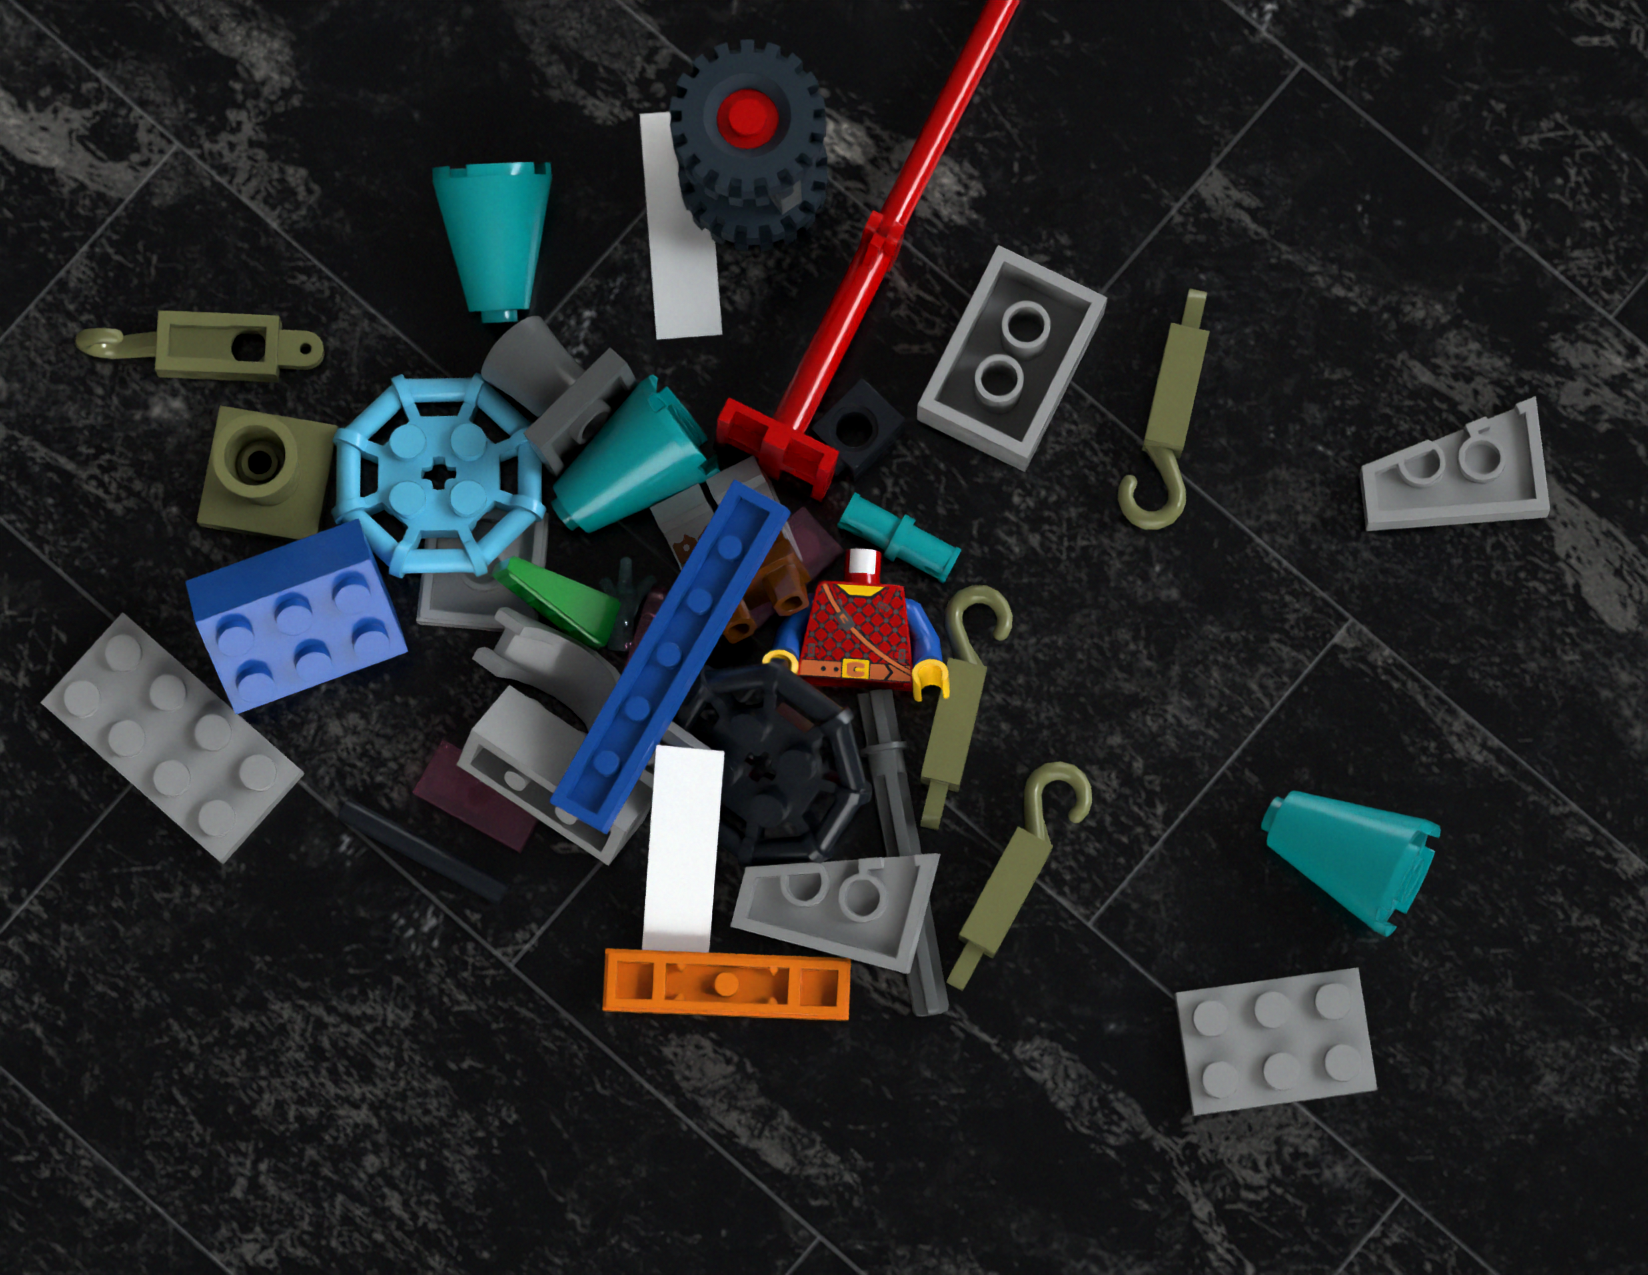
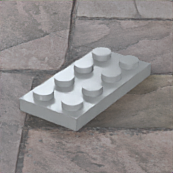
(172, 738)

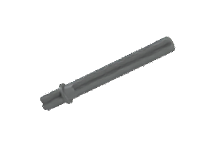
(900, 835)

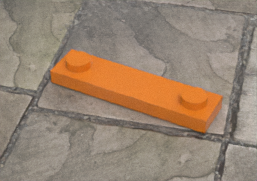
(726, 984)

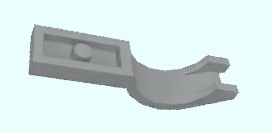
(565, 671)

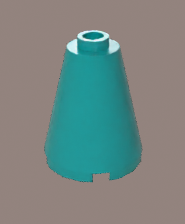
(495, 231)
(634, 461)
(1353, 852)

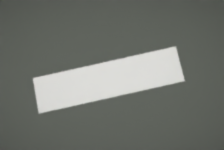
(679, 251)
(682, 849)

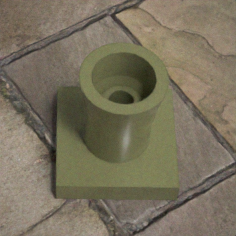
(286, 499)

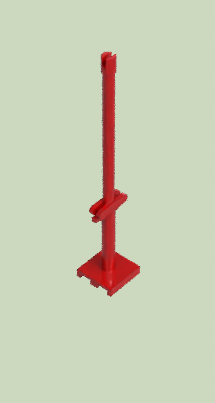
(782, 439)

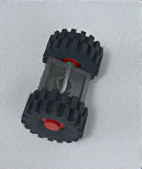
(750, 145)

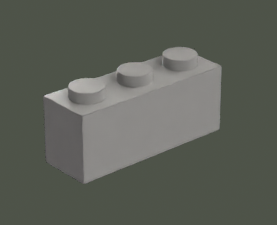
(524, 756)

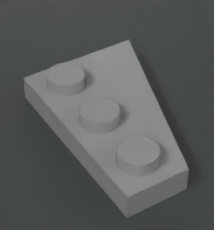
(1471, 476)
(844, 908)

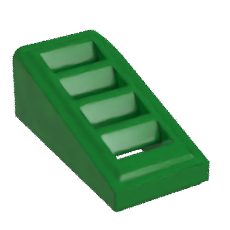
(562, 601)

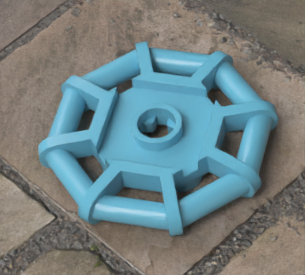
(419, 447)

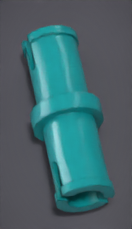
(899, 537)

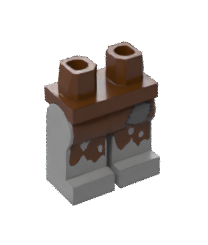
(782, 571)

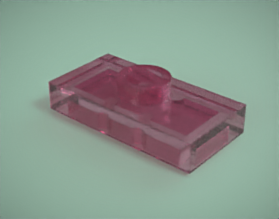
(473, 801)

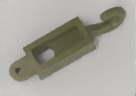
(201, 343)
(1171, 415)
(957, 713)
(1016, 869)

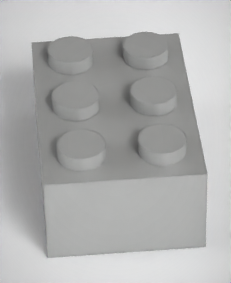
(1011, 358)

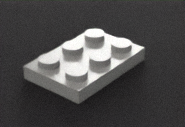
(1275, 1041)

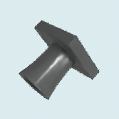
(556, 389)

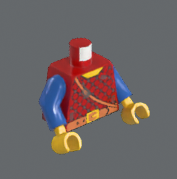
(862, 634)

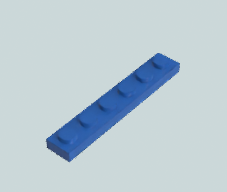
(670, 656)

